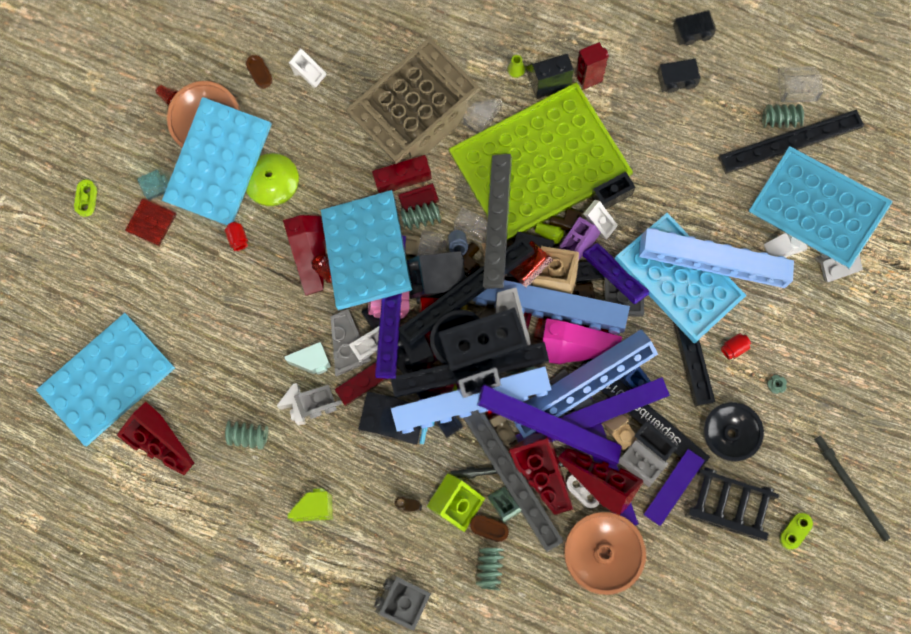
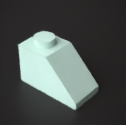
(310, 359)

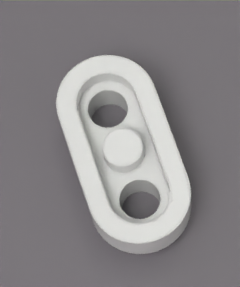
(580, 493)

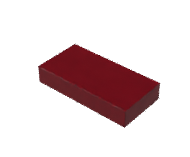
(418, 196)

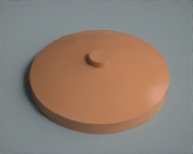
(186, 102)
(605, 553)

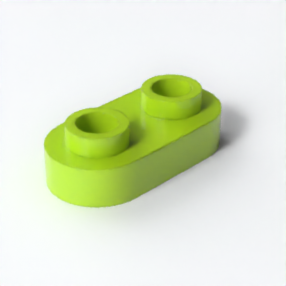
(85, 199)
(796, 530)

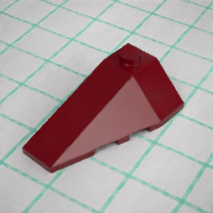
(306, 242)
(151, 433)
(539, 464)
(607, 485)

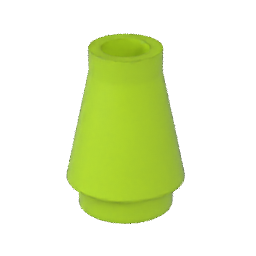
(516, 67)
(550, 232)

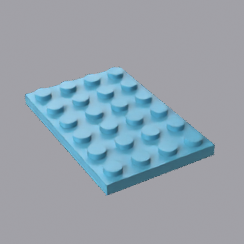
(216, 161)
(820, 207)
(365, 250)
(687, 295)
(105, 379)

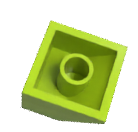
(455, 502)
(313, 507)

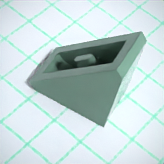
(504, 504)

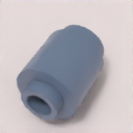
(458, 242)

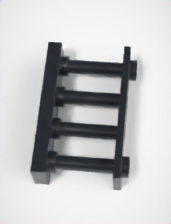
(737, 524)

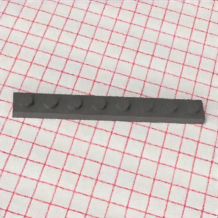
(497, 222)
(513, 480)

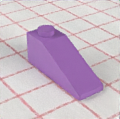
(580, 237)

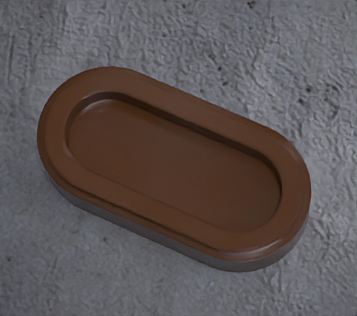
(259, 71)
(489, 528)

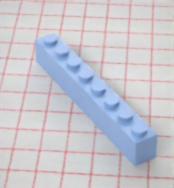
(716, 258)
(451, 404)

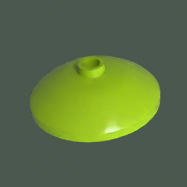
(278, 187)

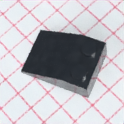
(379, 421)

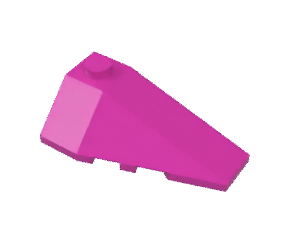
(573, 342)

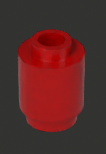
(236, 236)
(736, 346)

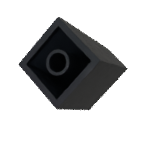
(550, 75)
(435, 273)

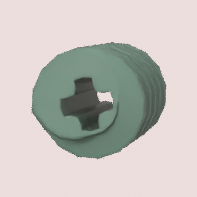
(783, 114)
(420, 215)
(245, 436)
(489, 568)

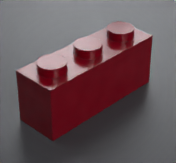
(591, 65)
(402, 174)

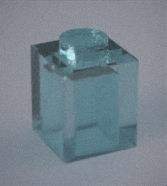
(153, 184)

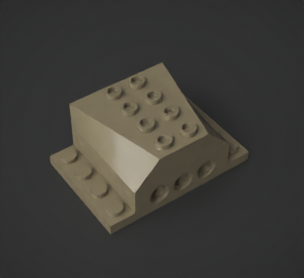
(415, 103)

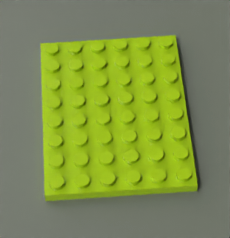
(556, 158)

